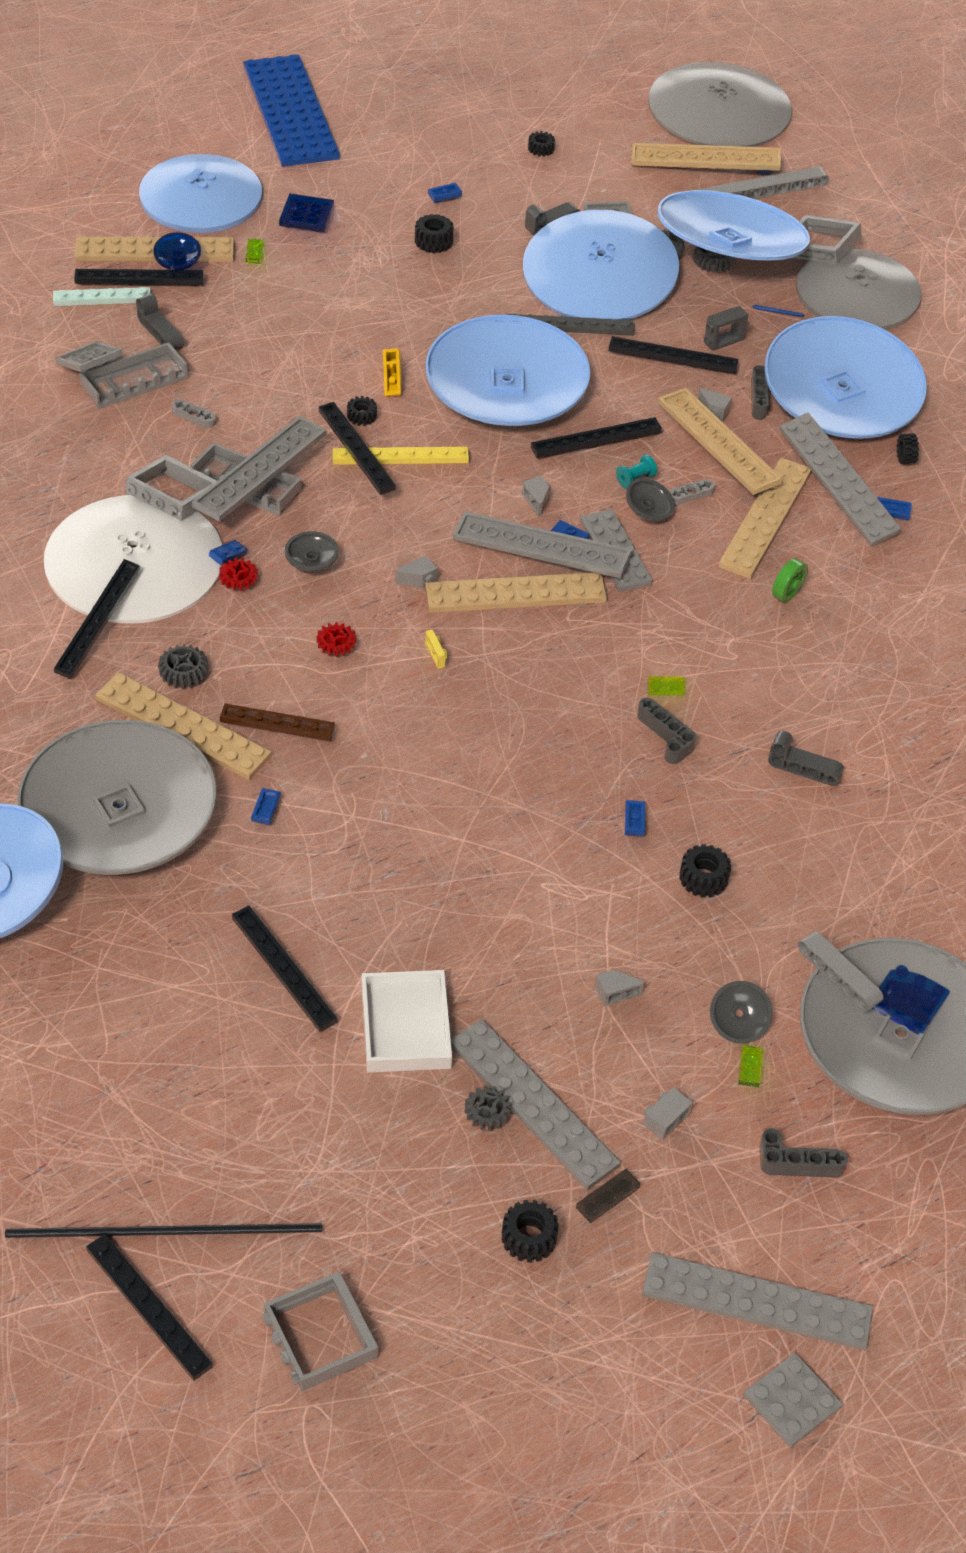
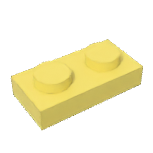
(434, 646)

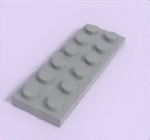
(607, 529)

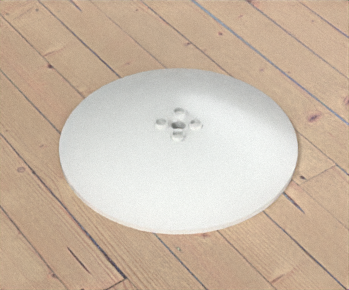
(170, 554)

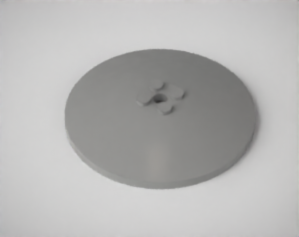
(882, 296)

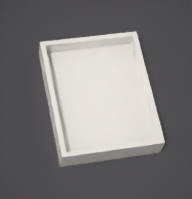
(406, 1021)

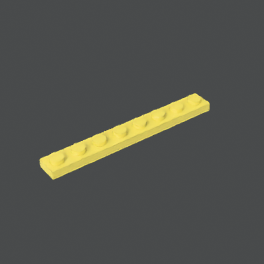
(407, 455)

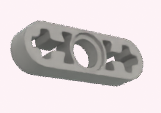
(203, 418)
(702, 488)

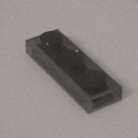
(608, 1195)

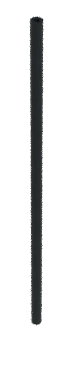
(163, 1230)

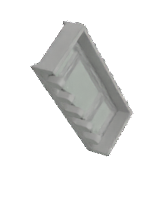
(134, 375)
(272, 497)

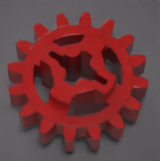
(238, 574)
(336, 639)

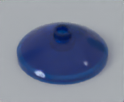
(177, 251)

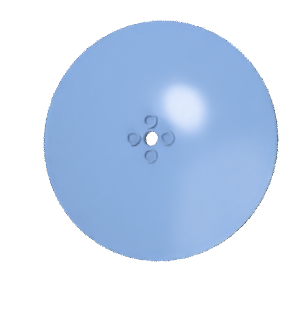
(733, 225)
(626, 282)
(477, 356)
(878, 371)

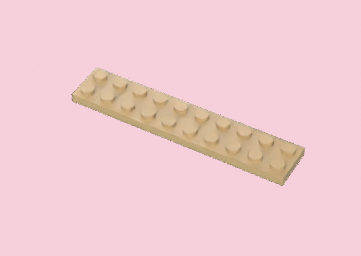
(706, 156)
(141, 249)
(720, 441)
(764, 520)
(515, 592)
(212, 739)

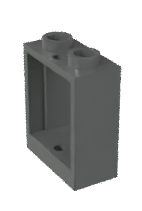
(734, 316)

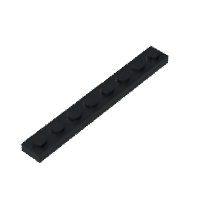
(138, 276)
(673, 355)
(595, 437)
(357, 448)
(97, 619)
(284, 968)
(149, 1307)

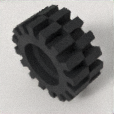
(541, 143)
(361, 417)
(907, 448)

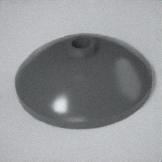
(649, 499)
(311, 551)
(753, 1004)

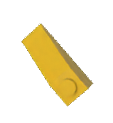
(392, 372)

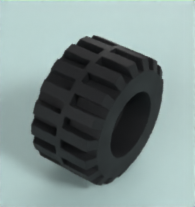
(434, 233)
(701, 882)
(529, 1246)

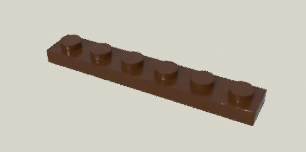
(277, 722)

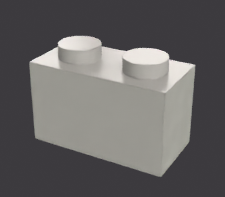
(667, 1113)

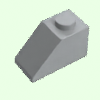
(715, 402)
(536, 493)
(417, 573)
(617, 987)

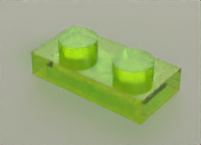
(254, 251)
(666, 685)
(750, 1066)

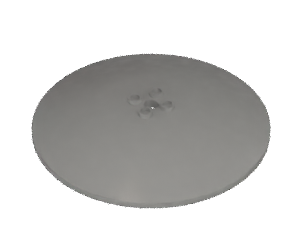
(720, 104)
(131, 763)
(863, 1051)

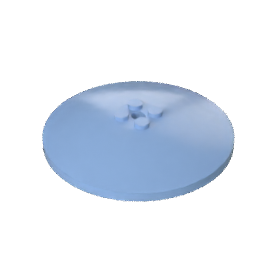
(200, 193)
(28, 866)

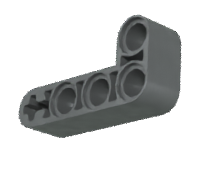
(537, 219)
(156, 323)
(759, 393)
(677, 735)
(802, 762)
(830, 1161)

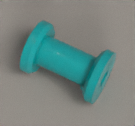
(646, 467)

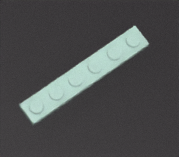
(98, 296)

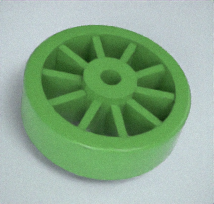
(789, 580)

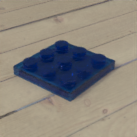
(306, 212)
(911, 999)

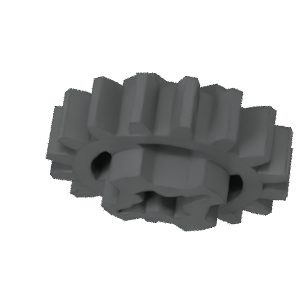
(487, 1108)

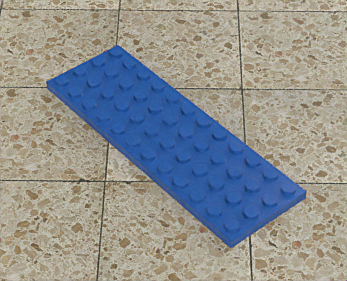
(291, 110)

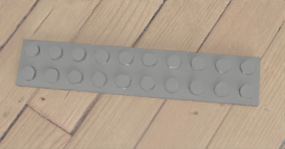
(258, 468)
(840, 479)
(542, 544)
(535, 1104)
(758, 1301)

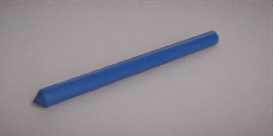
(778, 310)

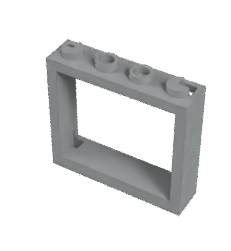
(820, 253)
(138, 488)
(308, 1293)

